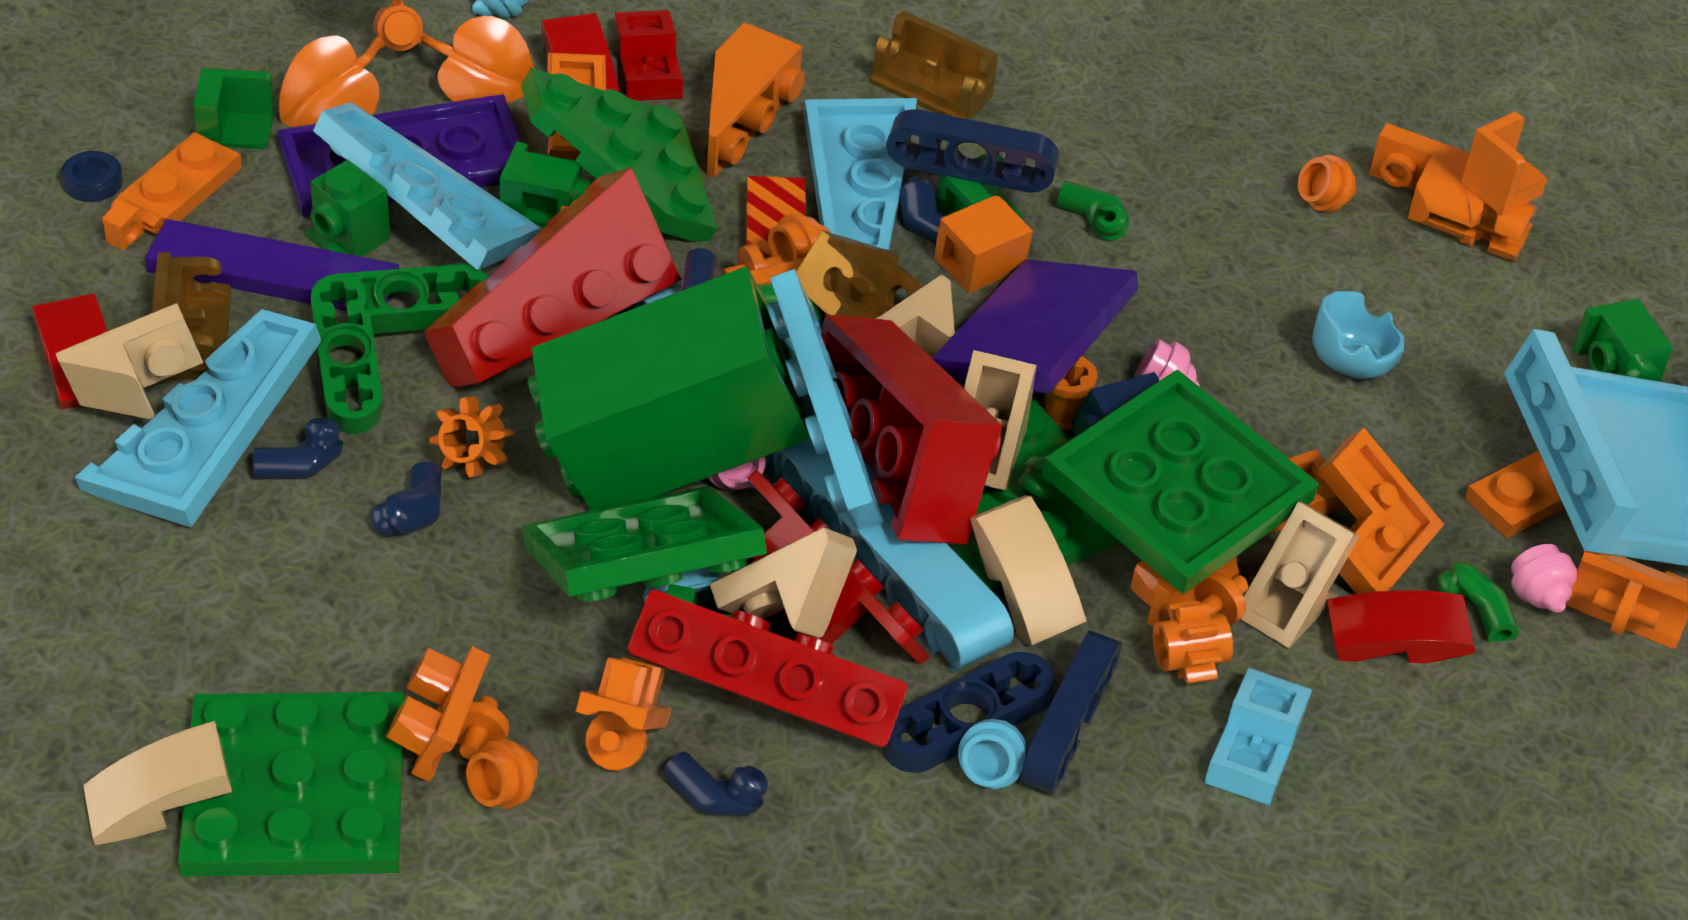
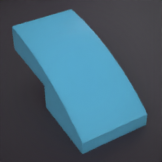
(1258, 736)

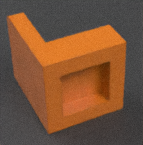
(1498, 171)
(982, 243)

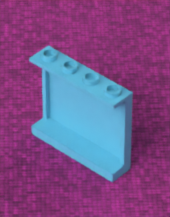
(1610, 450)

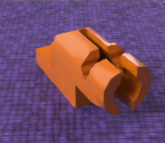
(1440, 197)

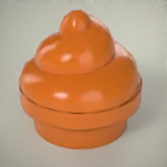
(1327, 183)
(794, 236)
(502, 774)

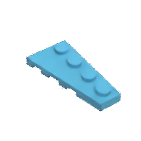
(850, 166)
(435, 194)
(206, 425)
(831, 425)

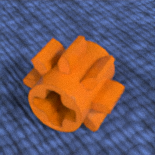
(453, 436)
(1192, 642)

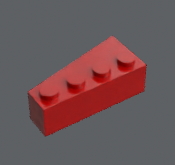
(570, 275)
(913, 428)

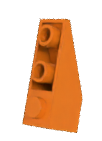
(750, 83)

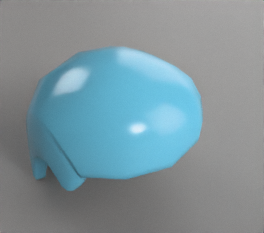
(1353, 339)

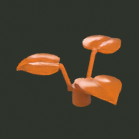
(484, 61)

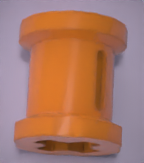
(1070, 393)

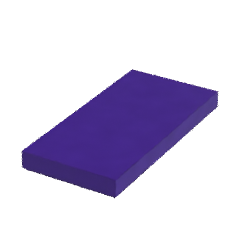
(465, 135)
(1042, 318)

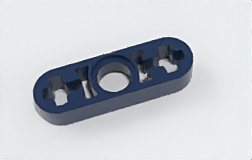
(935, 127)
(979, 689)
(1072, 704)

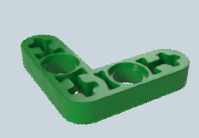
(370, 315)

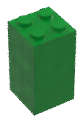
(666, 393)

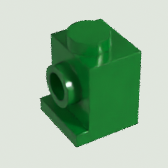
(540, 184)
(348, 211)
(1623, 341)

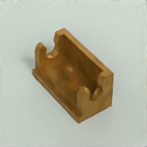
(935, 67)
(853, 277)
(202, 305)

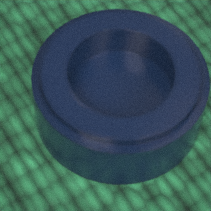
(91, 176)

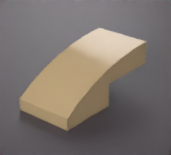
(1032, 570)
(170, 773)

